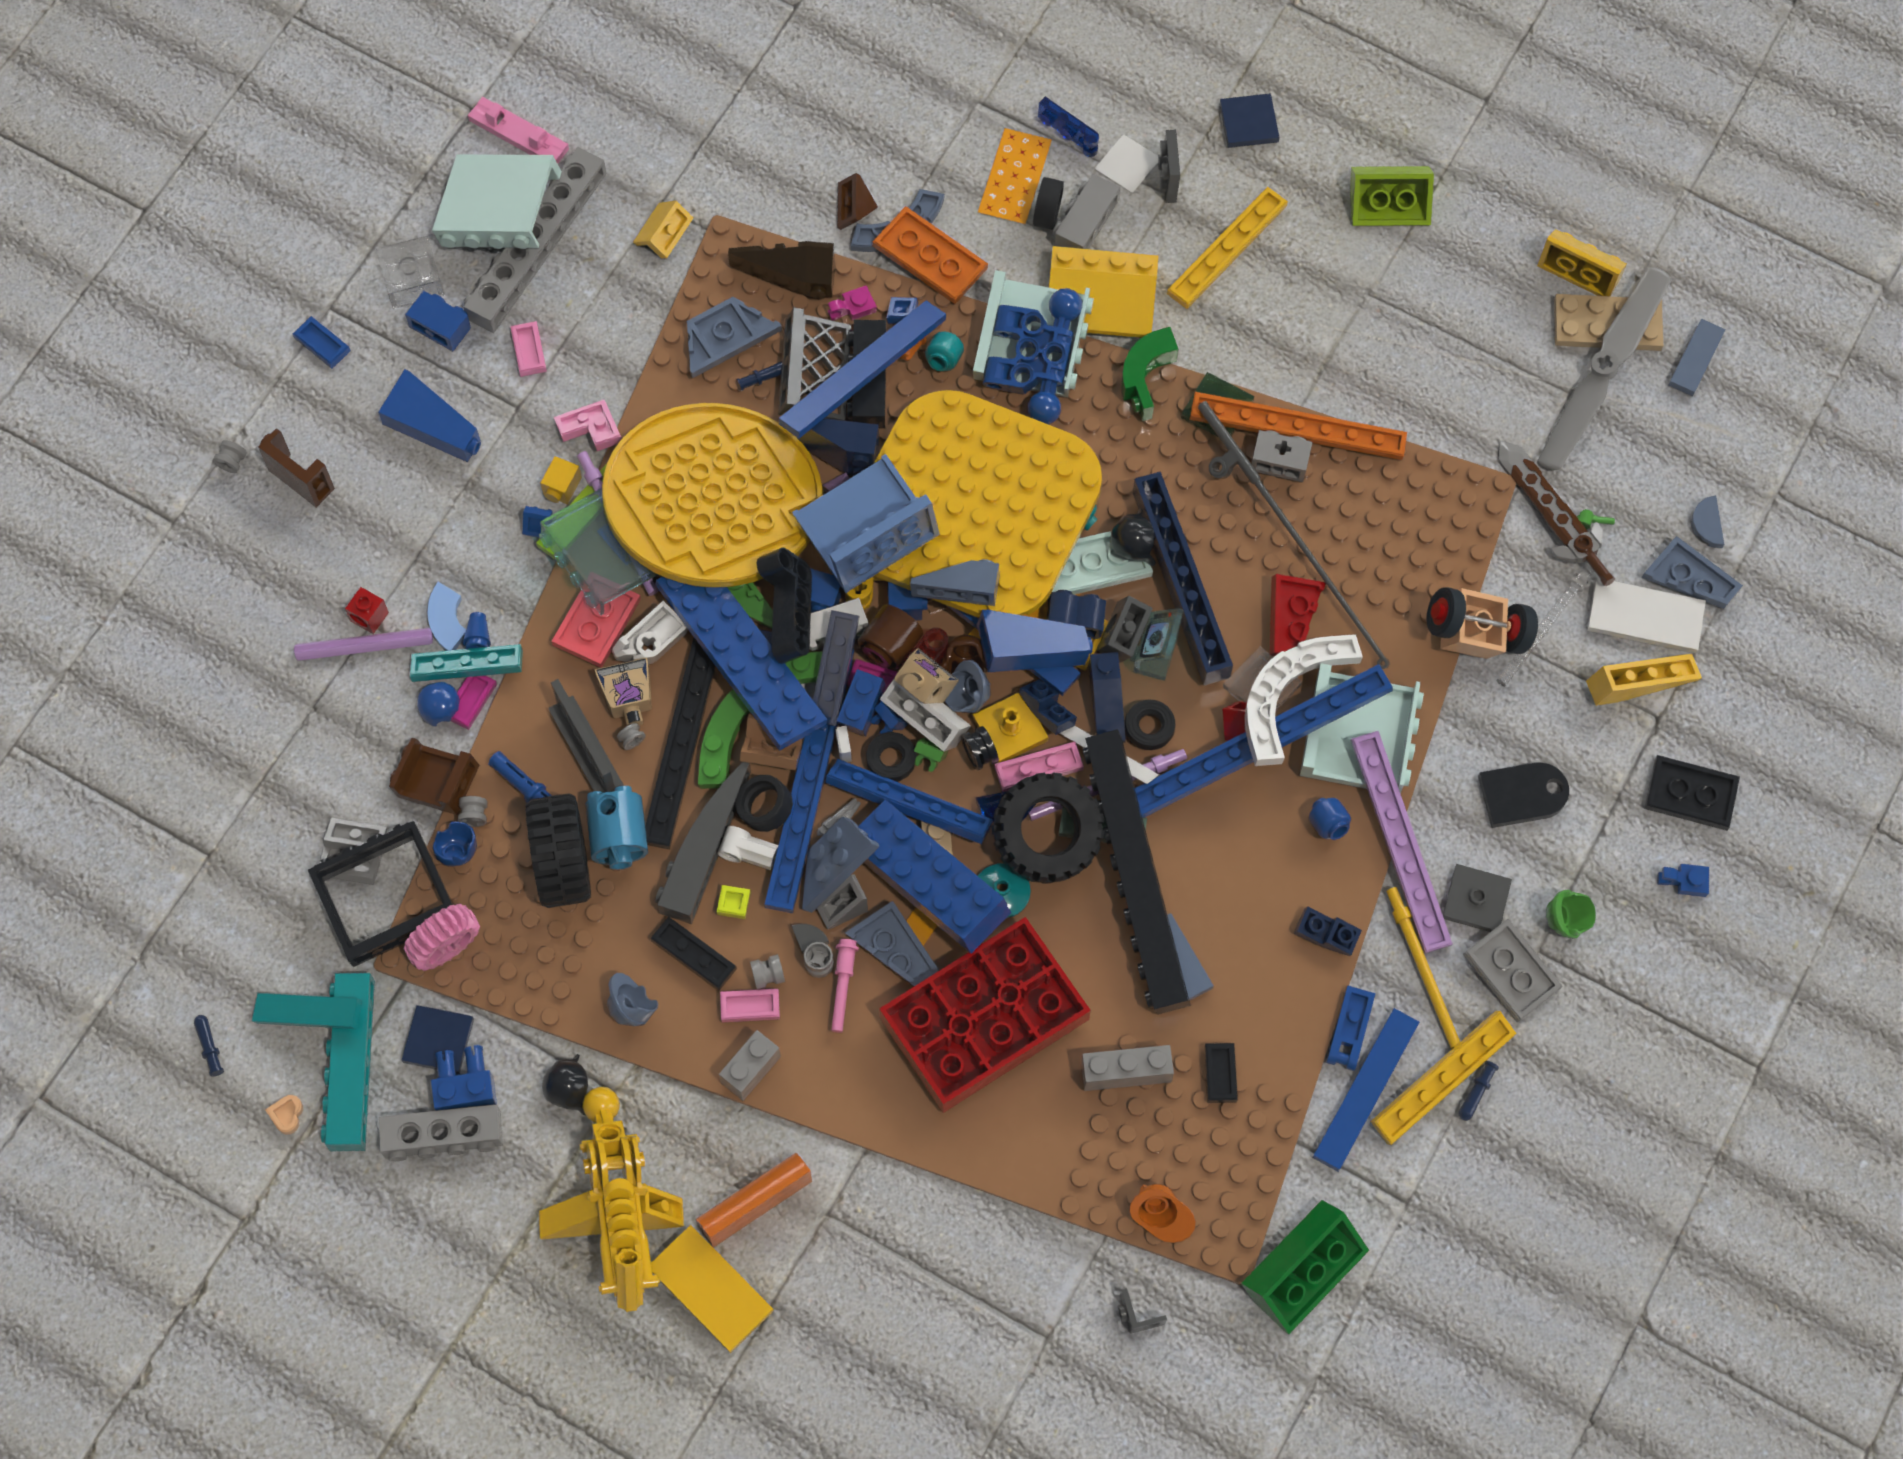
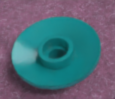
(1018, 889)

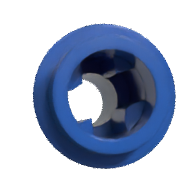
(477, 632)

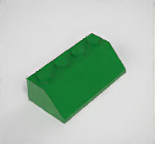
(1305, 1266)

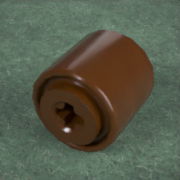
(890, 637)

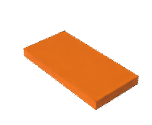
(930, 255)

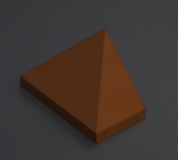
(853, 201)

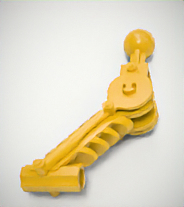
(623, 1238)

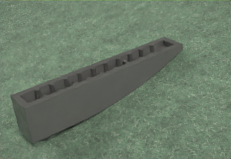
(698, 853)

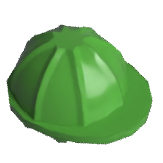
(1570, 913)

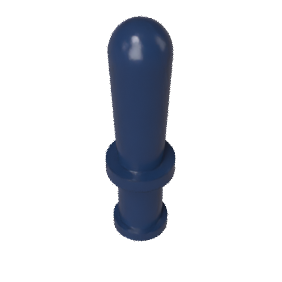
(758, 377)
(209, 1052)
(1481, 1084)

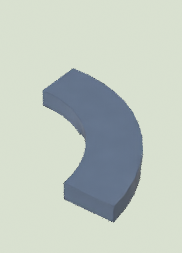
(926, 204)

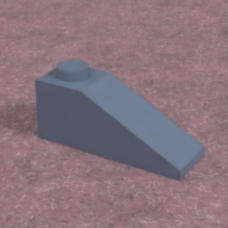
(965, 582)

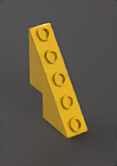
(581, 1218)

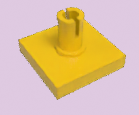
(1011, 727)

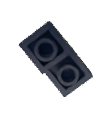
(1044, 704)
(1327, 932)

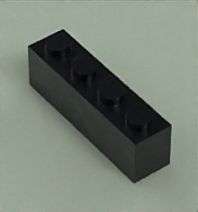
(870, 400)

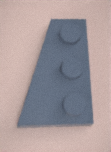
(1692, 574)
(894, 944)

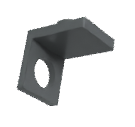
(1127, 1315)

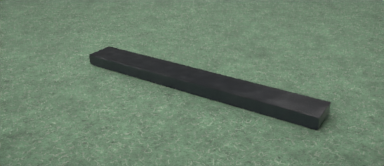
(680, 748)

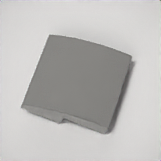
(349, 833)

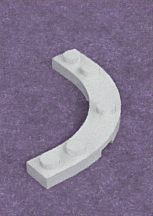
(1276, 676)

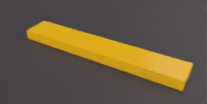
(1227, 248)
(1443, 1077)

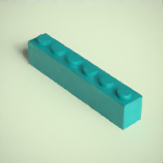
(349, 1069)

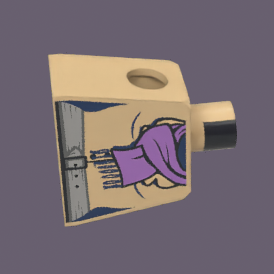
(924, 676)
(626, 689)

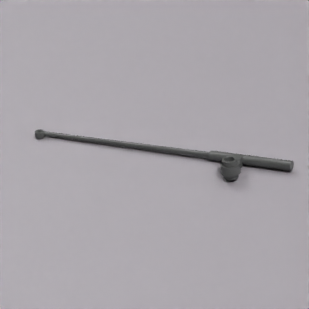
(1236, 456)

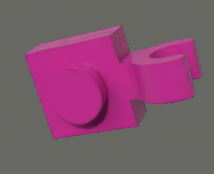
(855, 303)

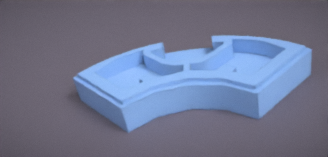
(443, 617)

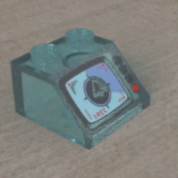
(1157, 643)

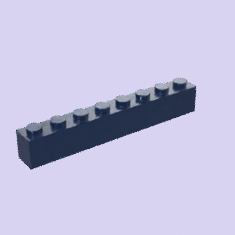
(1183, 579)

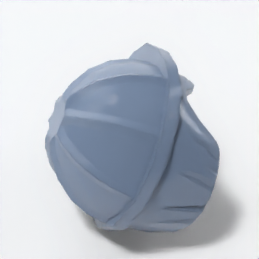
(971, 690)
(629, 1002)

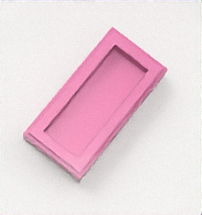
(528, 349)
(750, 1005)

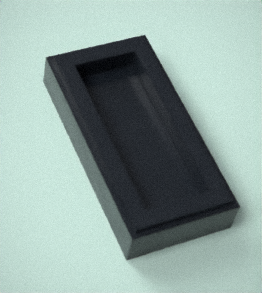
(1221, 1073)

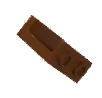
(311, 484)
(433, 776)

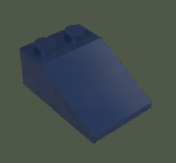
(844, 444)

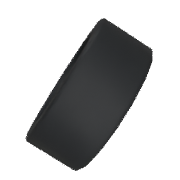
(1048, 203)
(776, 816)

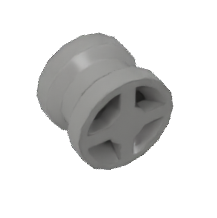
(229, 456)
(473, 811)

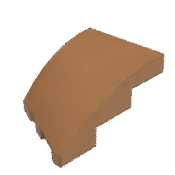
(761, 750)

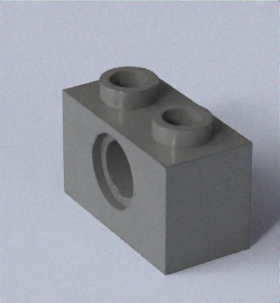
(1125, 628)

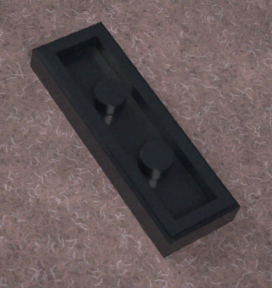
(693, 953)

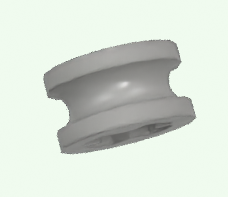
(631, 736)

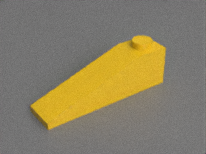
(1639, 678)

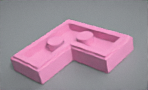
(590, 419)

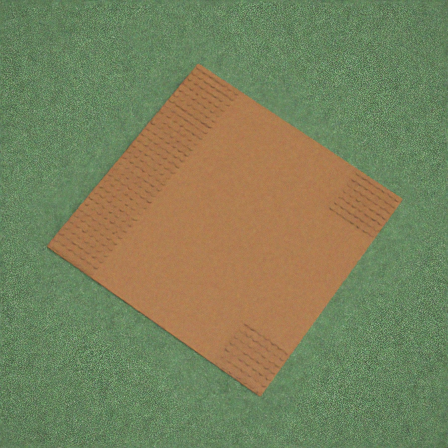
(1228, 858)

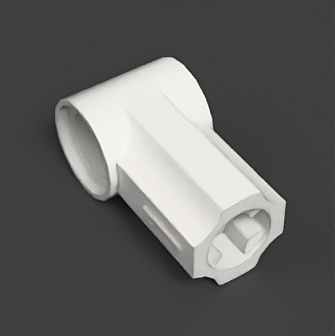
(741, 846)

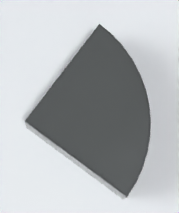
(808, 934)

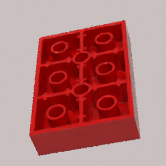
(984, 1014)

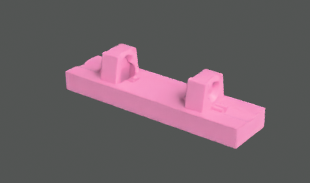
(516, 130)

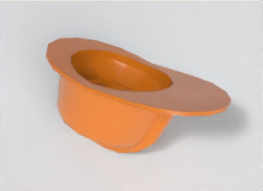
(1162, 1213)

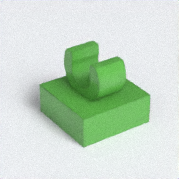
(929, 750)

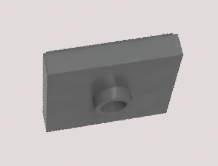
(1476, 898)

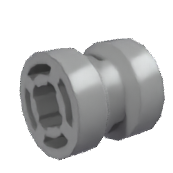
(818, 953)
(767, 971)

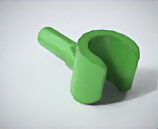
(1587, 516)

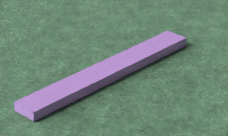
(1401, 842)

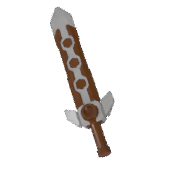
(1577, 541)

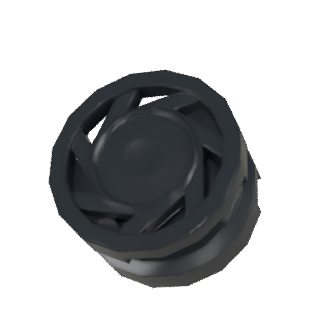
(979, 748)

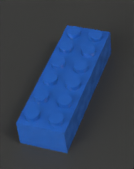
(933, 878)

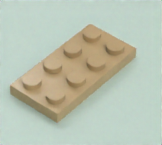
(1586, 318)

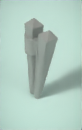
(847, 811)

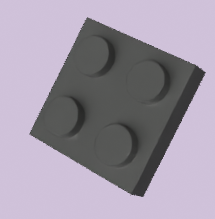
(1169, 164)

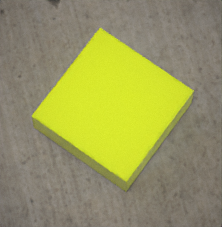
(733, 902)

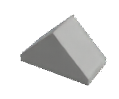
(844, 903)

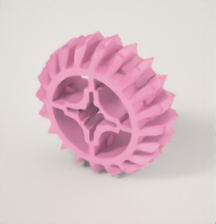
(441, 937)

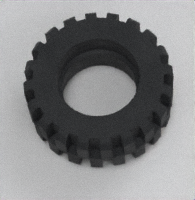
(1086, 822)
(558, 850)

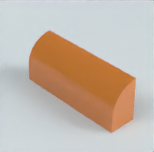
(754, 1199)

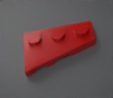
(1292, 609)

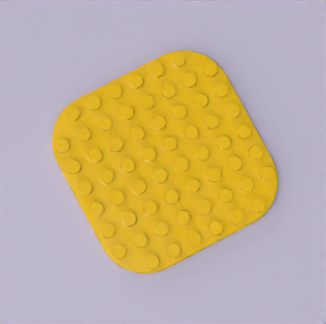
(998, 494)

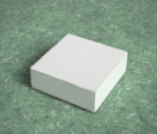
(843, 744)

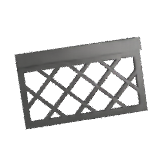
(794, 358)
(583, 741)

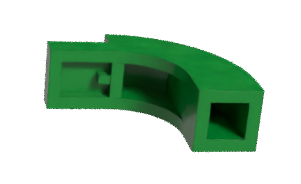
(1147, 354)

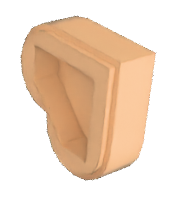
(286, 1113)

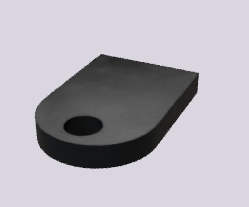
(1521, 793)

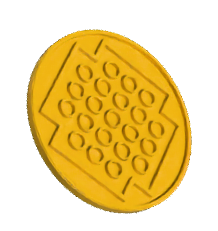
(708, 493)

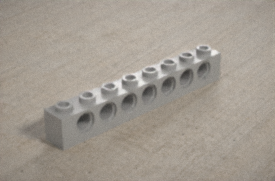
(491, 313)

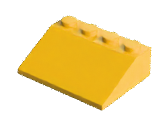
(1117, 281)

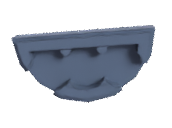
(1707, 522)

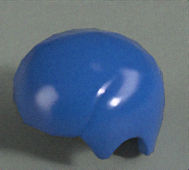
(438, 703)
(455, 845)

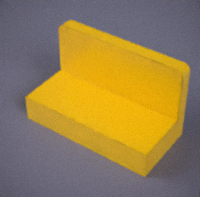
(664, 228)

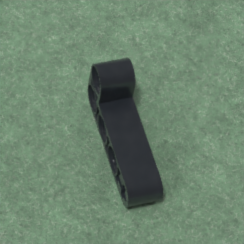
(791, 602)

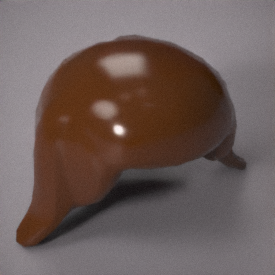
(963, 648)

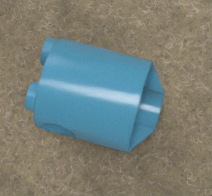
(616, 827)

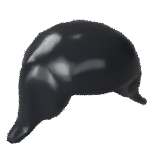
(1133, 538)
(566, 1084)

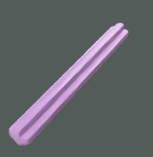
(363, 644)

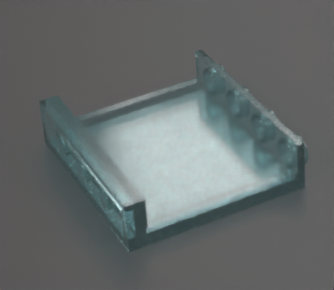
(591, 552)

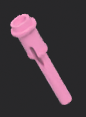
(844, 970)

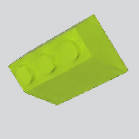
(1391, 195)

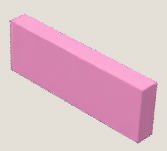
(1060, 759)

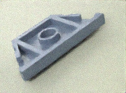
(725, 333)
(834, 860)

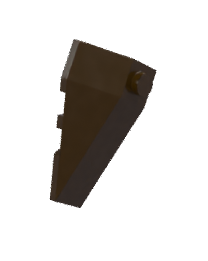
(802, 269)

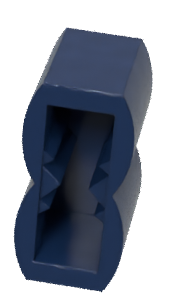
(1078, 610)

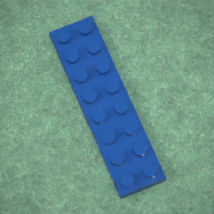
(745, 660)

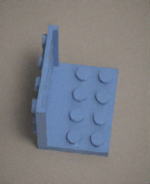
(867, 523)

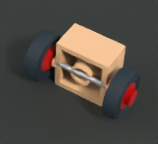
(1480, 623)

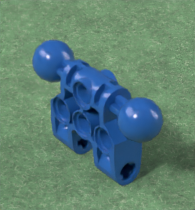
(1012, 324)

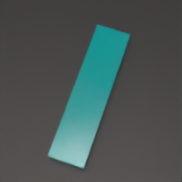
(466, 663)
(307, 1011)

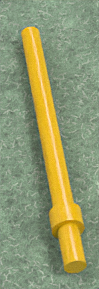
(1402, 916)

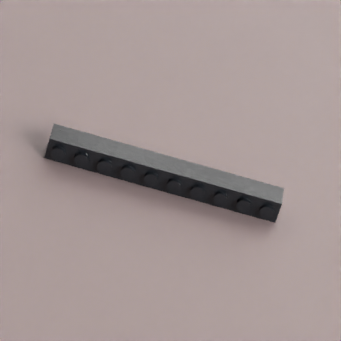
(1137, 873)

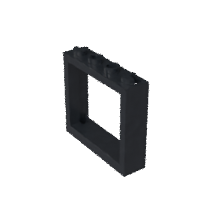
(354, 856)

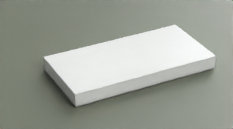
(1646, 616)

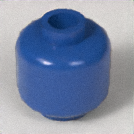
(1329, 818)

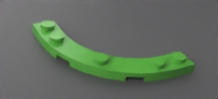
(727, 718)

